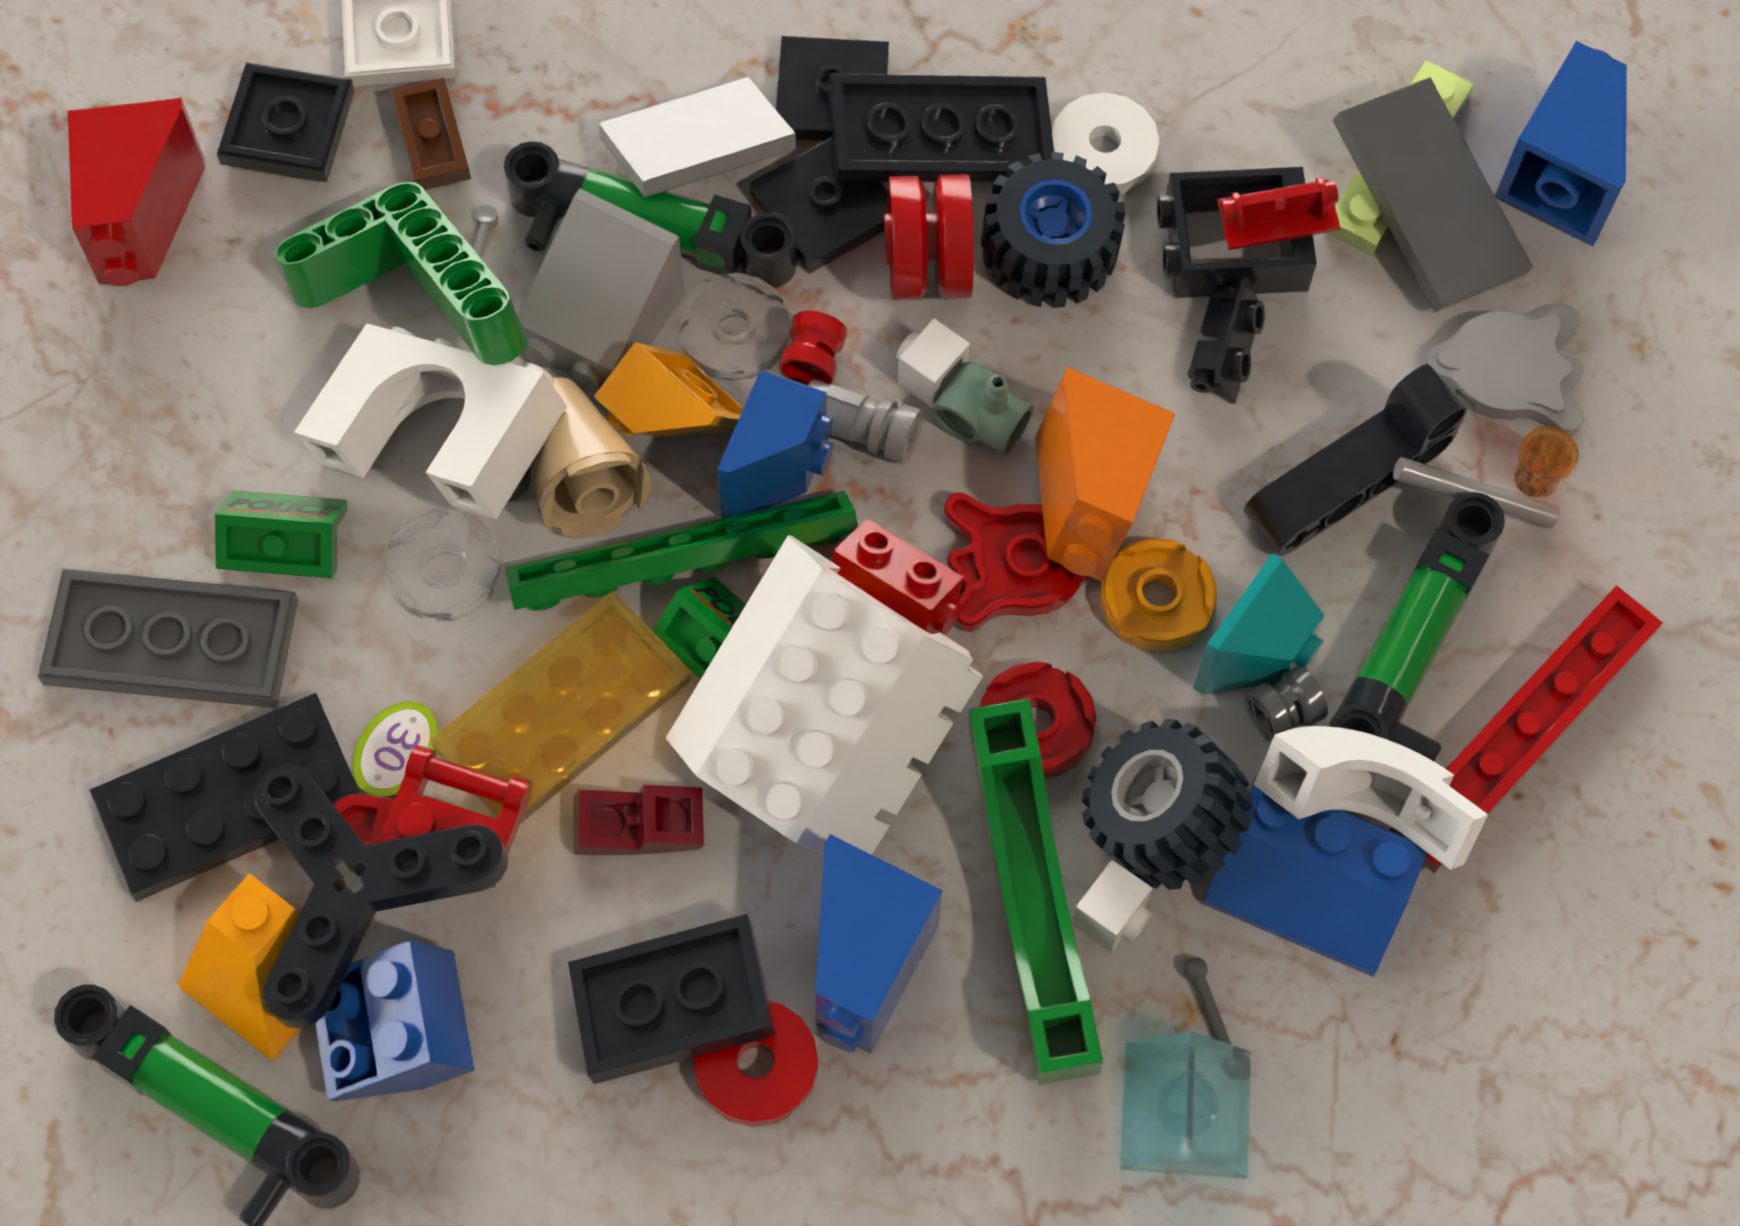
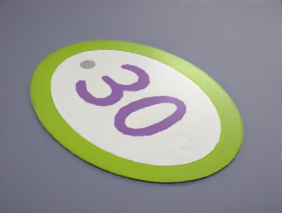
(387, 744)

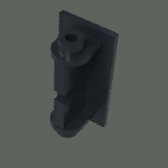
(1235, 320)

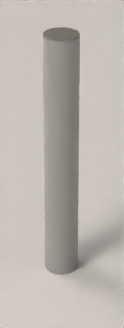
(1456, 485)

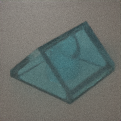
(1186, 1106)

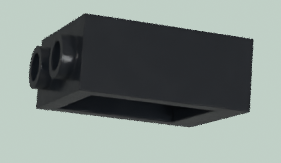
(1199, 193)

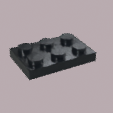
(670, 999)

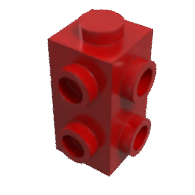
(900, 577)

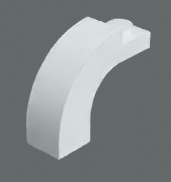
(1365, 774)

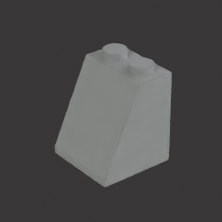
(600, 290)

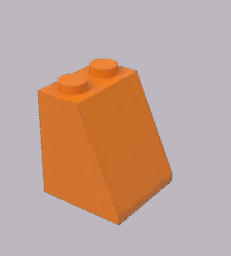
(1094, 469)

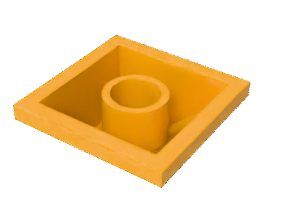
(665, 395)
(235, 961)

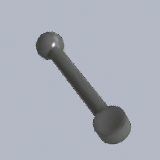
(1196, 970)

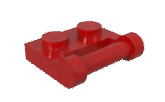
(419, 814)

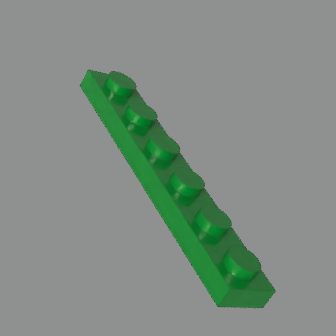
(663, 554)

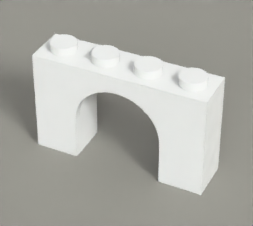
(394, 373)

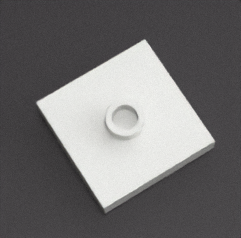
(398, 41)

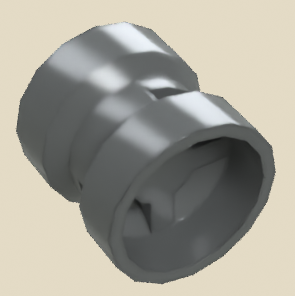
(1287, 703)

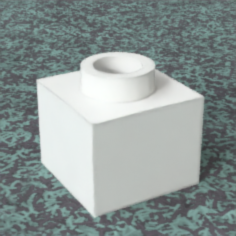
(930, 361)
(1113, 907)

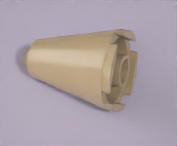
(586, 470)

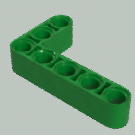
(408, 230)

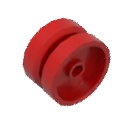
(929, 237)

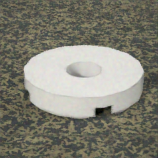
(1112, 118)

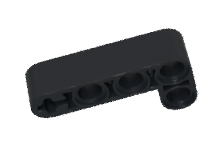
(1359, 466)

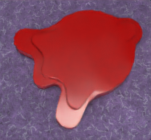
(1005, 562)

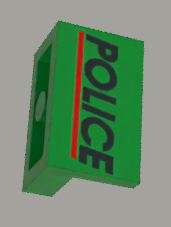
(278, 534)
(698, 622)

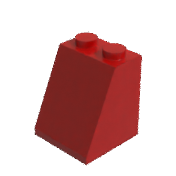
(131, 184)

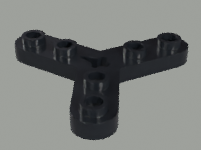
(333, 916)

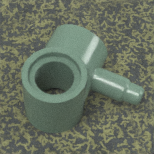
(981, 409)

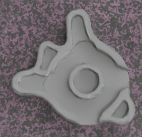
(1514, 366)

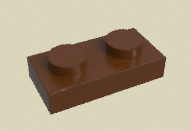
(431, 134)

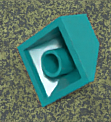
(1263, 633)

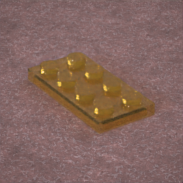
(566, 703)

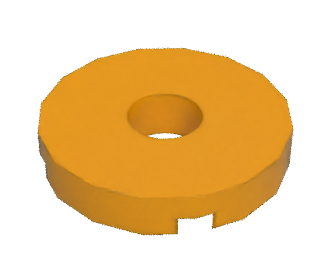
(1151, 625)

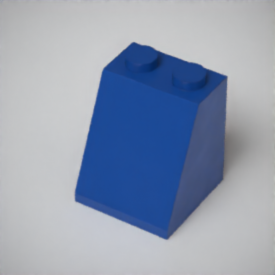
(1573, 147)
(868, 942)

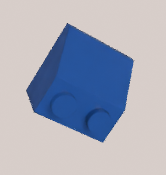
(774, 446)

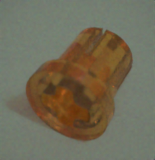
(1545, 460)

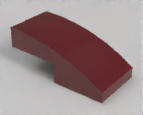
(638, 822)

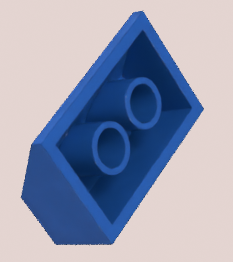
(1319, 881)

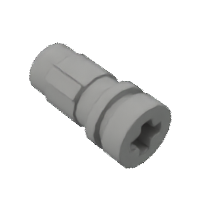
(872, 422)

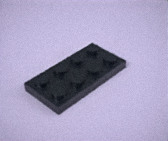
(936, 125)
(200, 801)

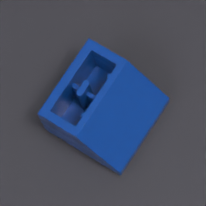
(395, 1024)

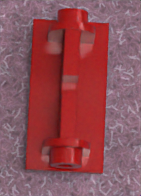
(1279, 213)

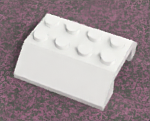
(821, 705)

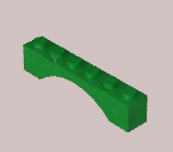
(1033, 893)

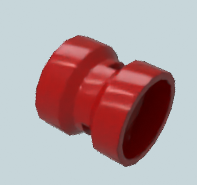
(813, 347)

